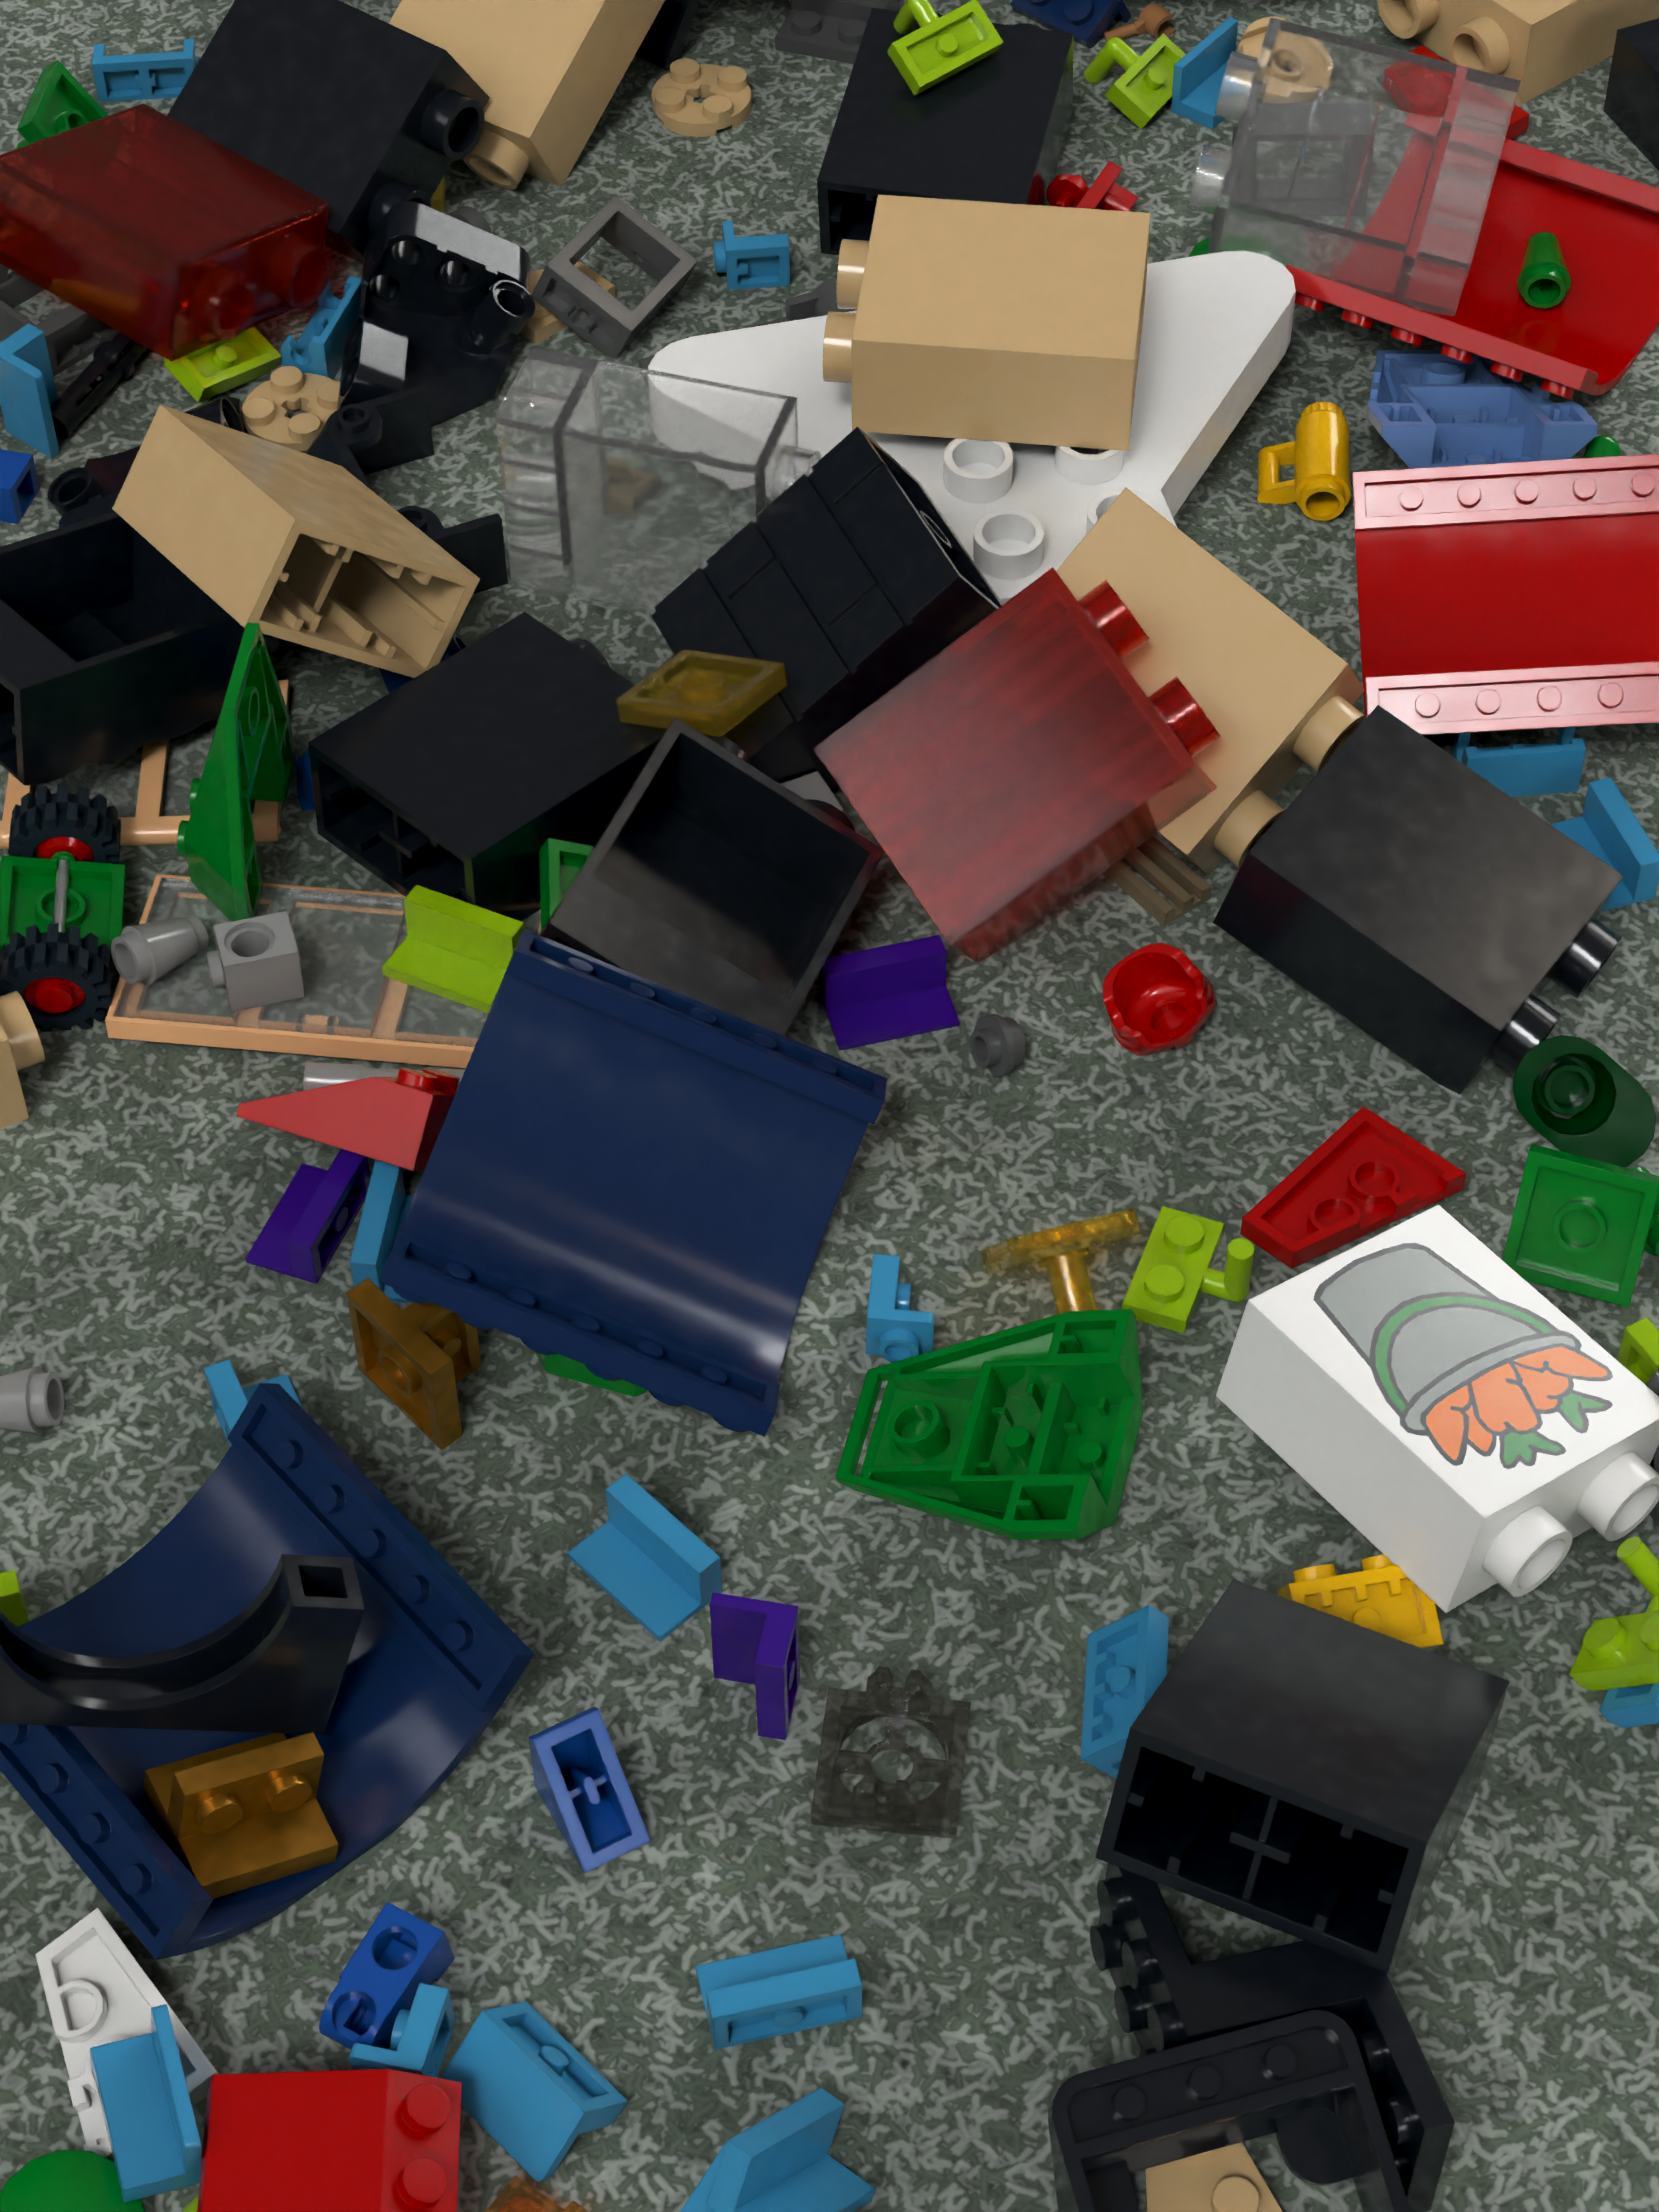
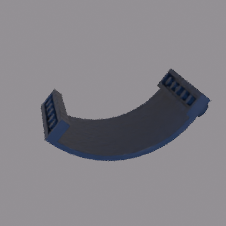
(634, 1182)
(408, 1709)

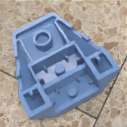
(1463, 414)

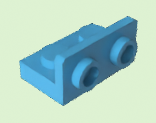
(1121, 1675)

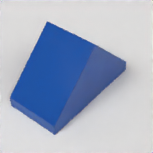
(586, 1789)

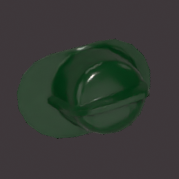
(1610, 1107)

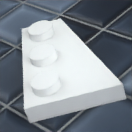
(100, 1998)

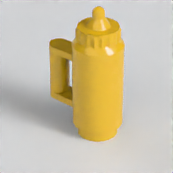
(1320, 463)

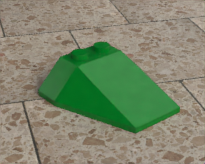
(246, 761)
(1008, 1428)

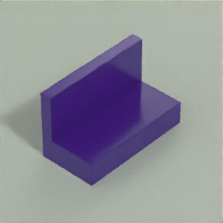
(887, 992)
(313, 1218)
(760, 1647)

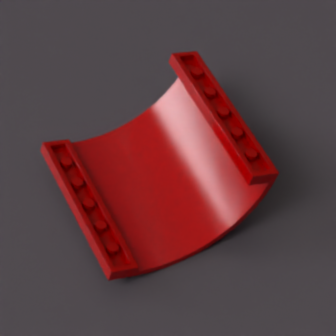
(1611, 253)
(1510, 593)

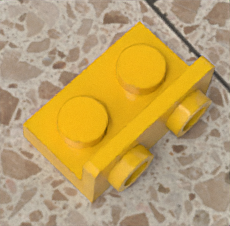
(1373, 1598)

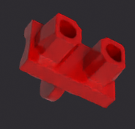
(1104, 193)

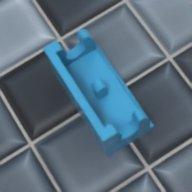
(142, 74)
(325, 336)
(1528, 767)

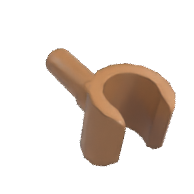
(1151, 20)

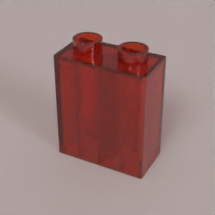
(160, 231)
(1021, 762)

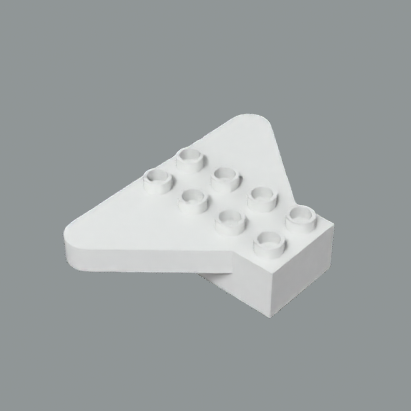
(1020, 508)

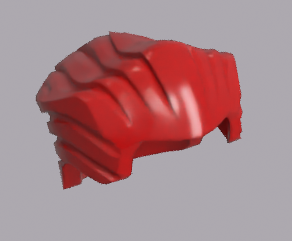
(1157, 999)

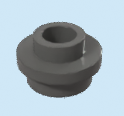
(998, 1044)

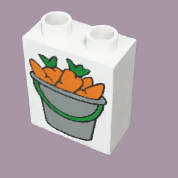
(1446, 1409)

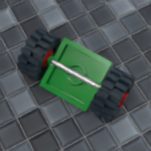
(61, 906)

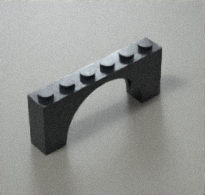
(257, 1673)

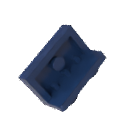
(1082, 17)

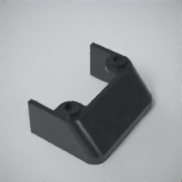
(396, 432)
(1275, 2077)

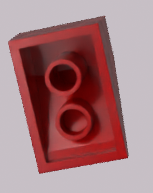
(370, 1116)
(330, 2142)

